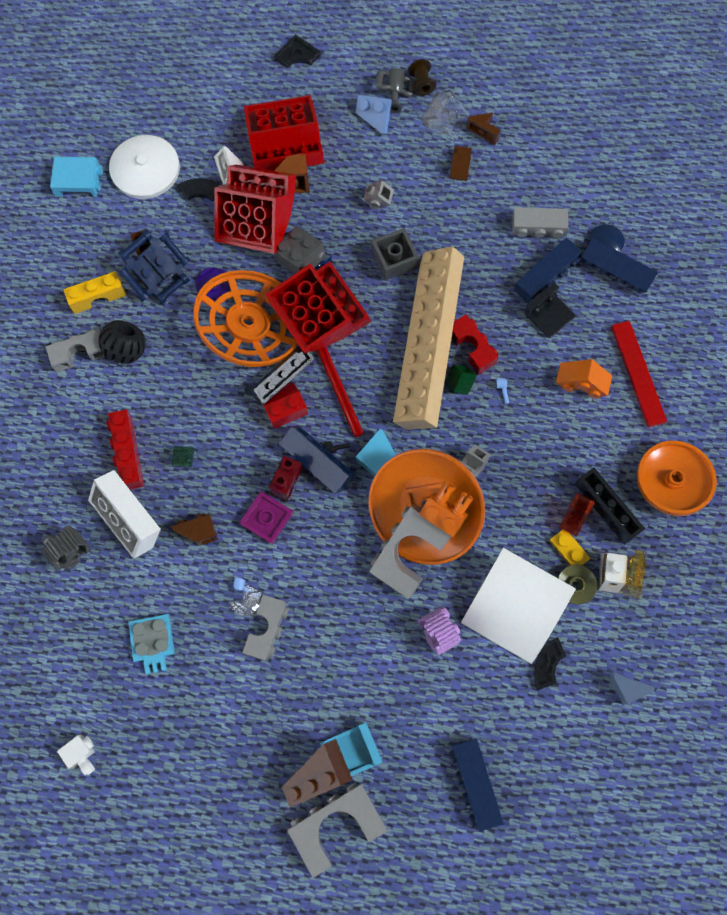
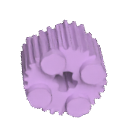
(439, 630)

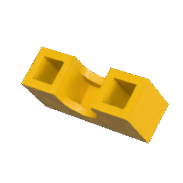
(106, 286)

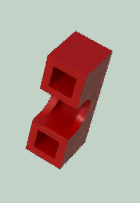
(466, 331)

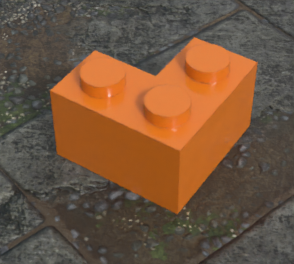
(584, 376)

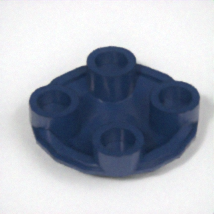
(608, 235)

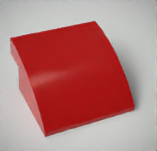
(283, 130)
(253, 207)
(317, 307)

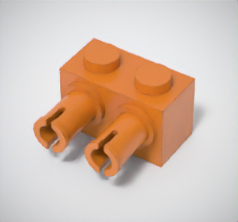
(443, 513)

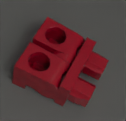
(285, 478)

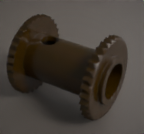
(420, 70)

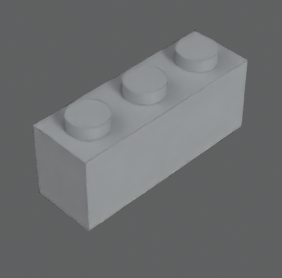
(540, 222)

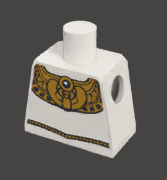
(612, 570)

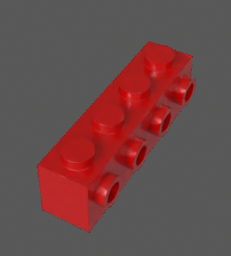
(125, 448)

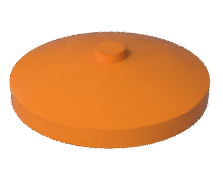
(676, 478)

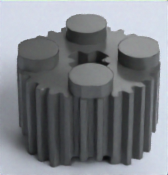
(65, 548)

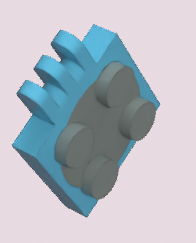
(151, 641)

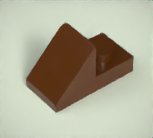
(481, 126)
(460, 163)

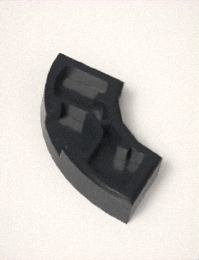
(198, 188)
(546, 664)

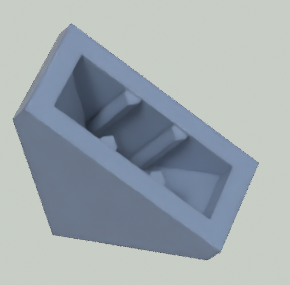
(629, 689)

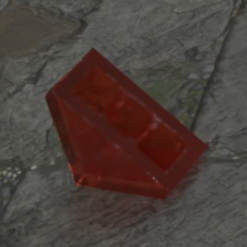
(576, 514)

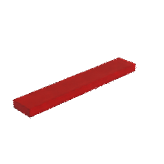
(639, 374)

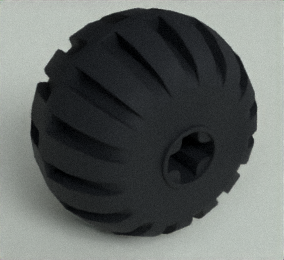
(121, 342)

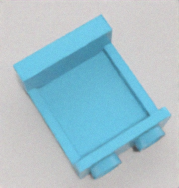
(75, 175)
(357, 749)

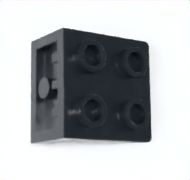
(549, 311)

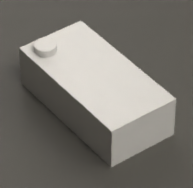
(123, 514)

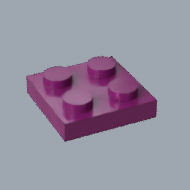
(266, 517)

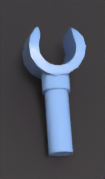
(501, 383)
(239, 584)

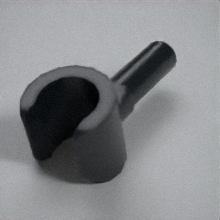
(332, 449)

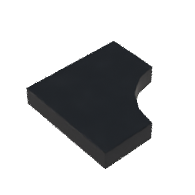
(297, 51)

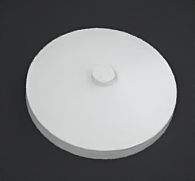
(144, 166)

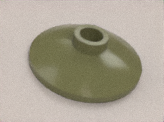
(585, 579)

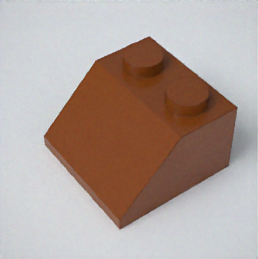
(296, 165)

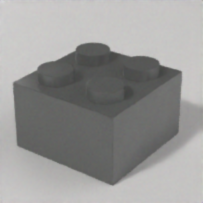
(299, 250)
(394, 254)

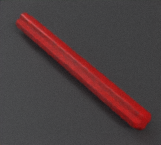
(340, 392)

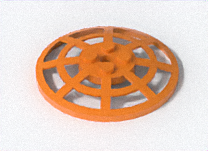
(237, 314)

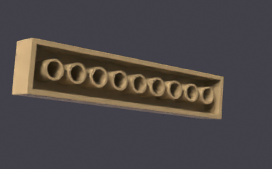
(429, 339)

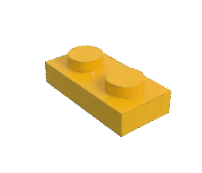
(569, 548)

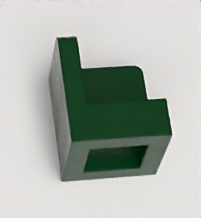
(460, 379)

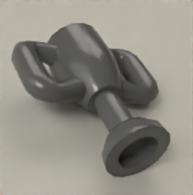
(395, 84)

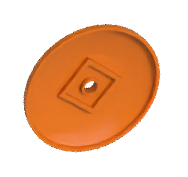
(409, 481)

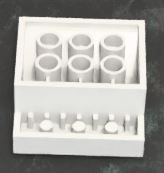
(518, 605)

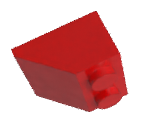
(285, 406)

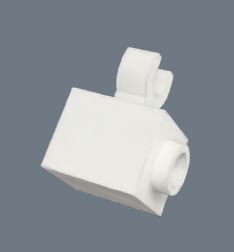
(77, 752)

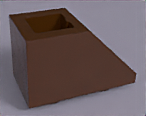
(199, 530)

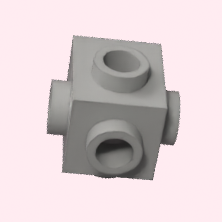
(378, 194)

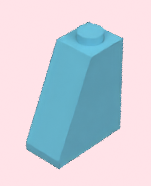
(375, 453)

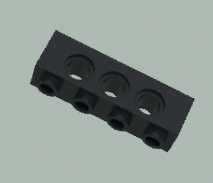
(609, 506)

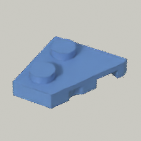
(374, 111)

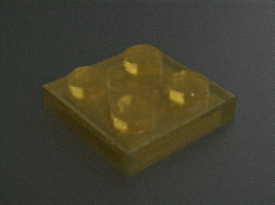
(635, 580)

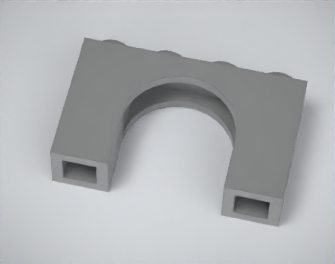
(389, 566)
(306, 831)

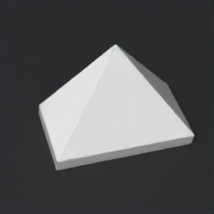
(223, 159)

